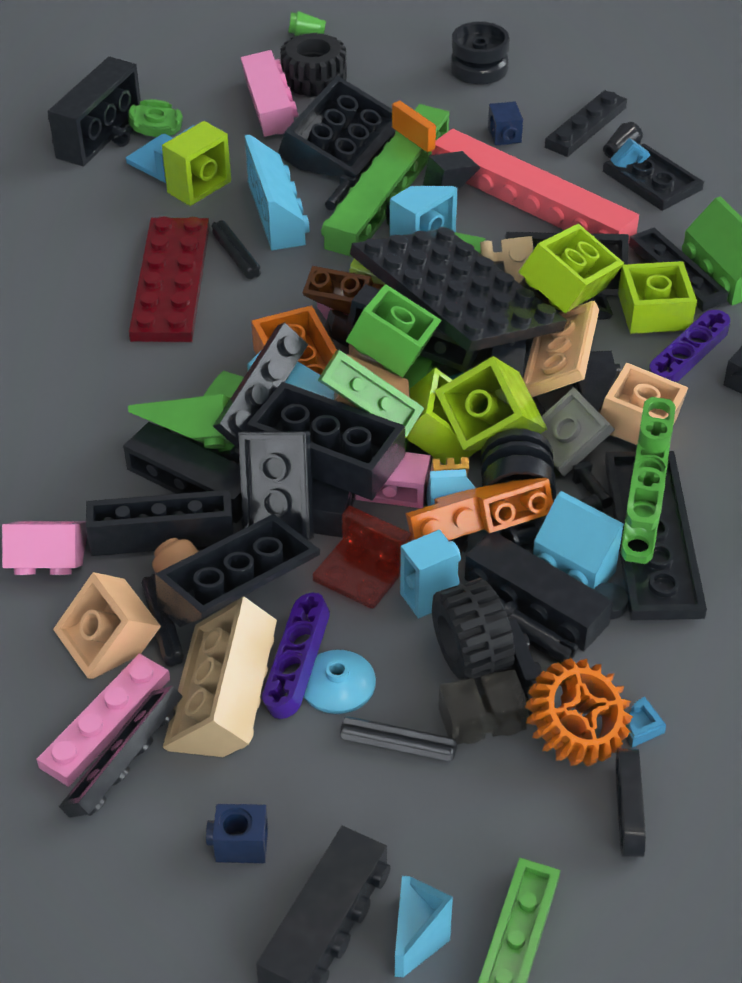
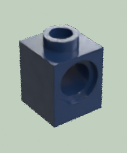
(505, 123)
(242, 848)

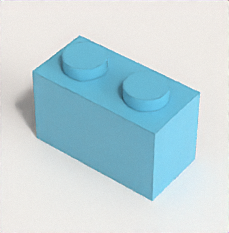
(426, 568)

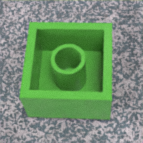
(393, 330)

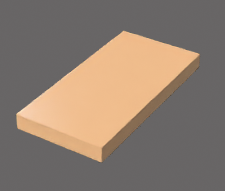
(564, 355)

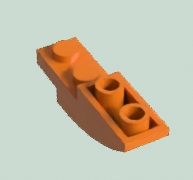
(483, 508)

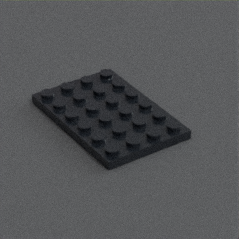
(460, 286)

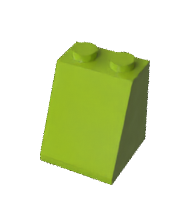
(488, 402)

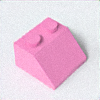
(43, 545)

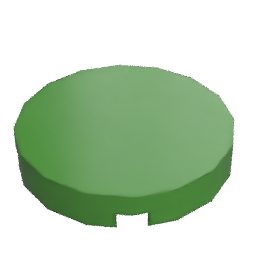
(155, 118)

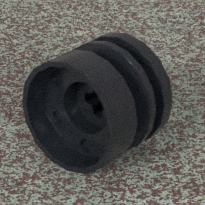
(517, 456)

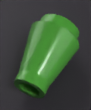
(305, 24)

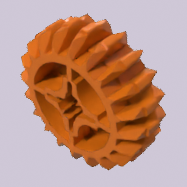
(568, 730)

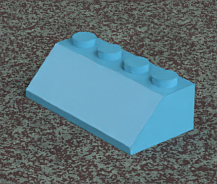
(275, 196)

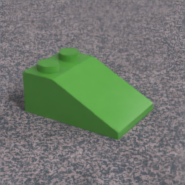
(189, 417)

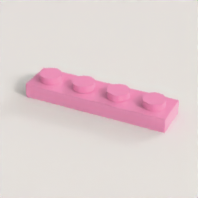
(102, 720)

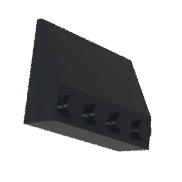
(338, 131)

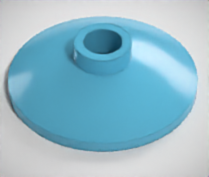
(340, 692)

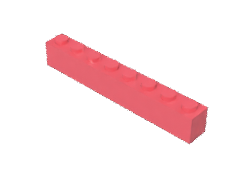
(538, 190)

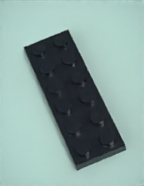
(670, 582)

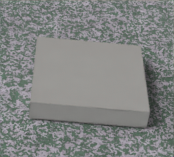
(574, 430)

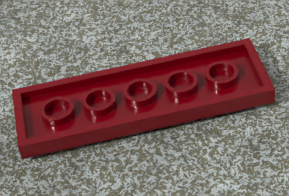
(170, 280)

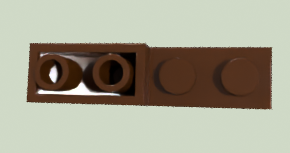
(335, 287)

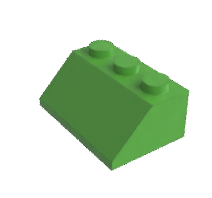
(716, 246)

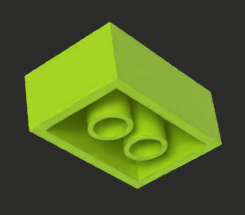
(570, 268)

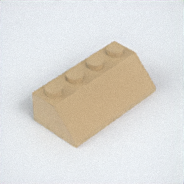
(222, 681)

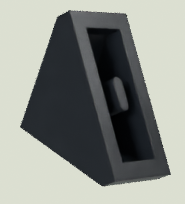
(449, 169)

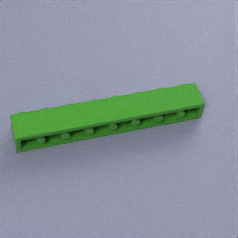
(388, 175)

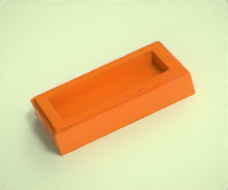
(413, 126)

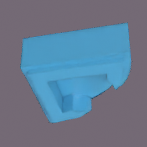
(629, 154)
(644, 724)

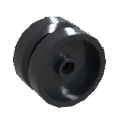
(479, 52)

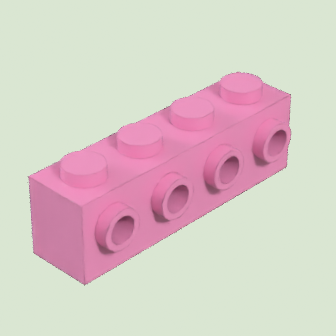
(269, 92)

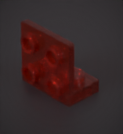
(365, 559)

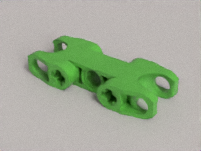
(648, 480)

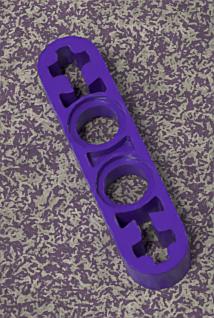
(693, 350)
(289, 653)

